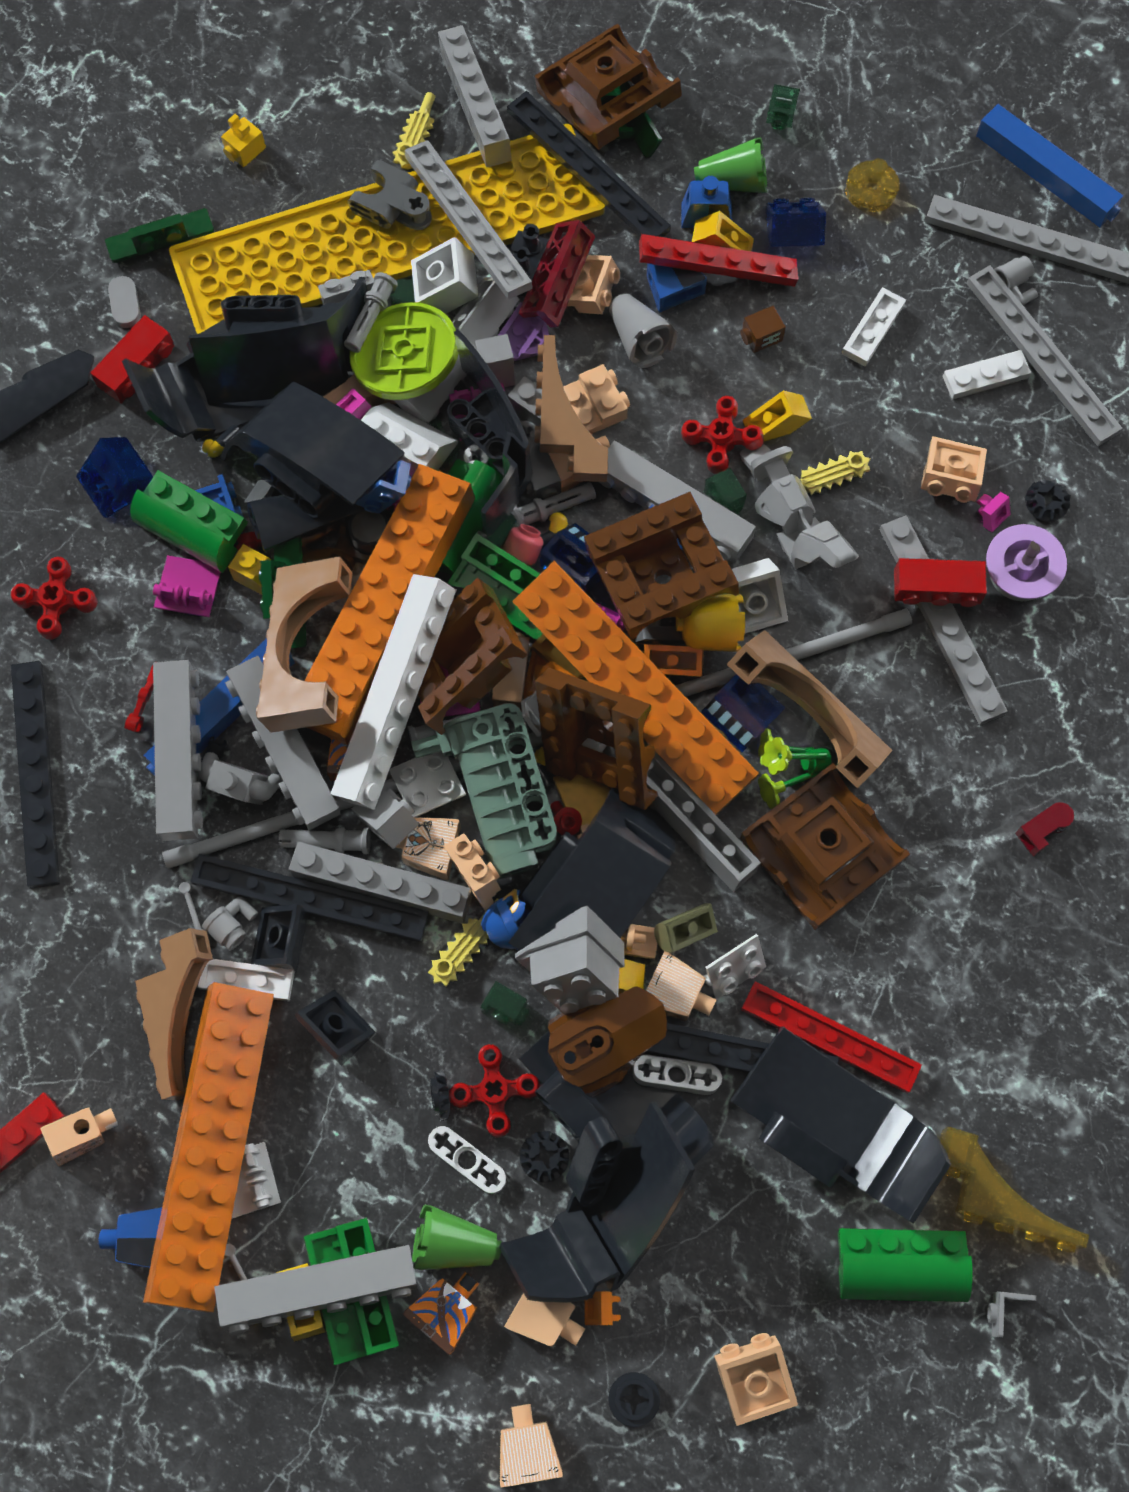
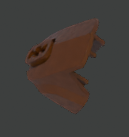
(626, 1030)

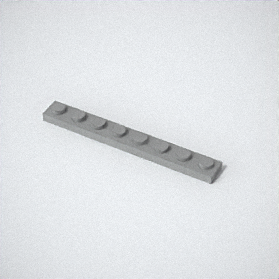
(468, 220)
(1029, 238)
(1044, 356)
(949, 632)

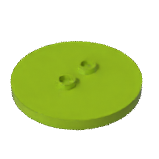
(406, 352)

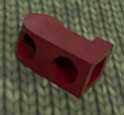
(1050, 821)

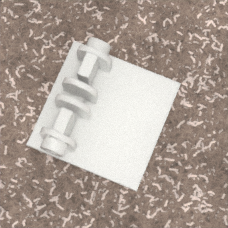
(427, 782)
(735, 967)
(256, 1182)

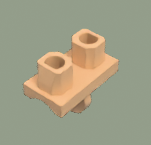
(639, 941)

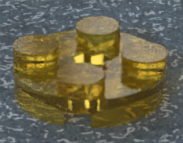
(872, 172)

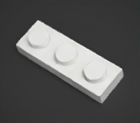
(873, 326)
(986, 374)
(249, 976)

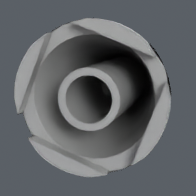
(641, 331)

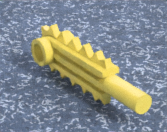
(415, 131)
(834, 472)
(459, 952)

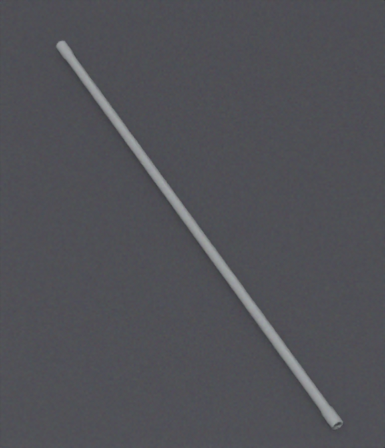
(887, 623)

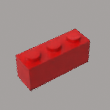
(143, 344)
(940, 581)

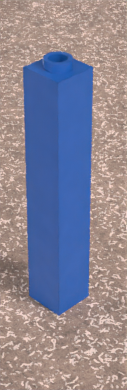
(1049, 166)
(217, 710)

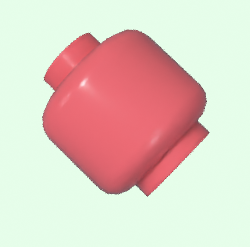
(524, 544)

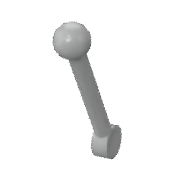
(185, 888)
(230, 1252)

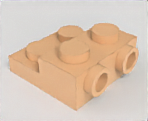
(594, 285)
(597, 399)
(954, 469)
(474, 871)
(755, 1378)

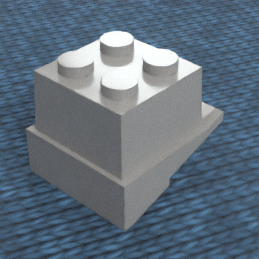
(575, 962)

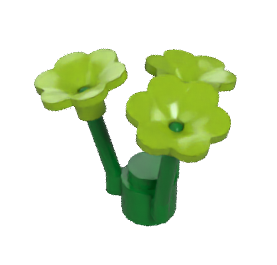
(776, 757)

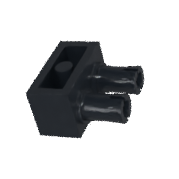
(528, 249)

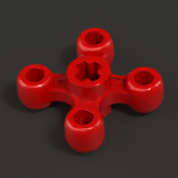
(722, 434)
(58, 606)
(496, 1103)

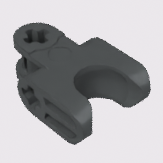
(394, 202)

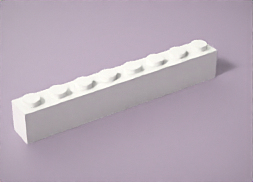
(393, 691)

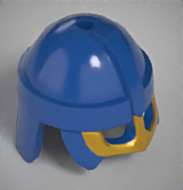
(504, 919)

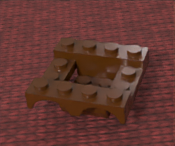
(578, 83)
(646, 546)
(472, 649)
(582, 710)
(798, 861)

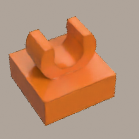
(599, 1309)

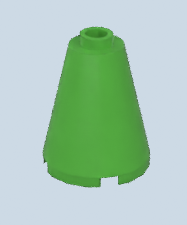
(739, 166)
(452, 1242)

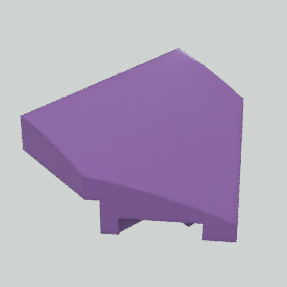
(524, 334)

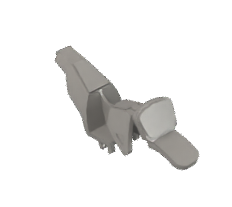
(790, 506)

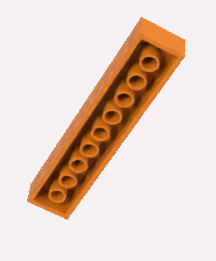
(410, 544)
(613, 661)
(209, 1149)

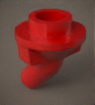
(566, 818)

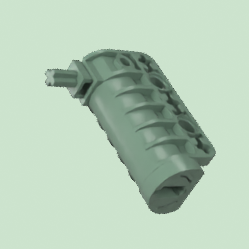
(497, 786)

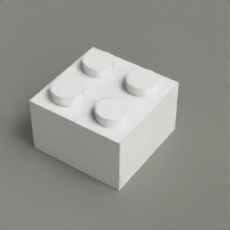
(445, 276)

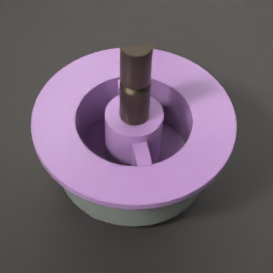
(1026, 562)

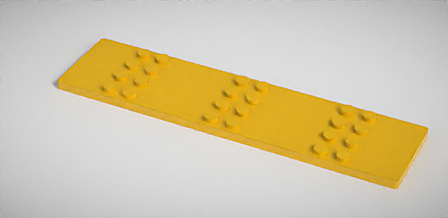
(328, 241)

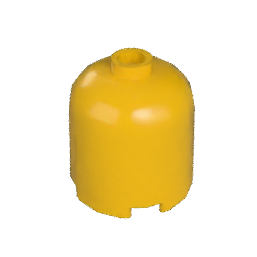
(714, 624)

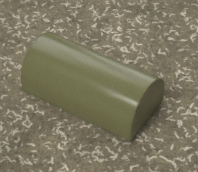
(686, 928)

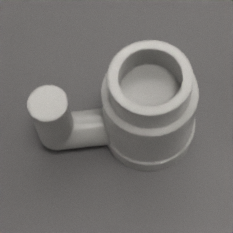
(1015, 273)
(225, 927)

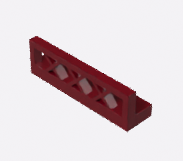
(561, 272)

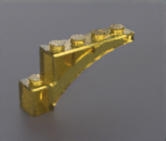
(989, 1198)

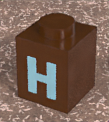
(763, 329)

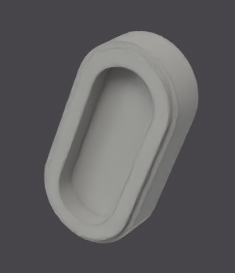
(124, 301)

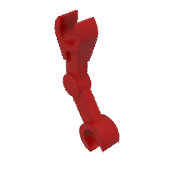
(135, 720)

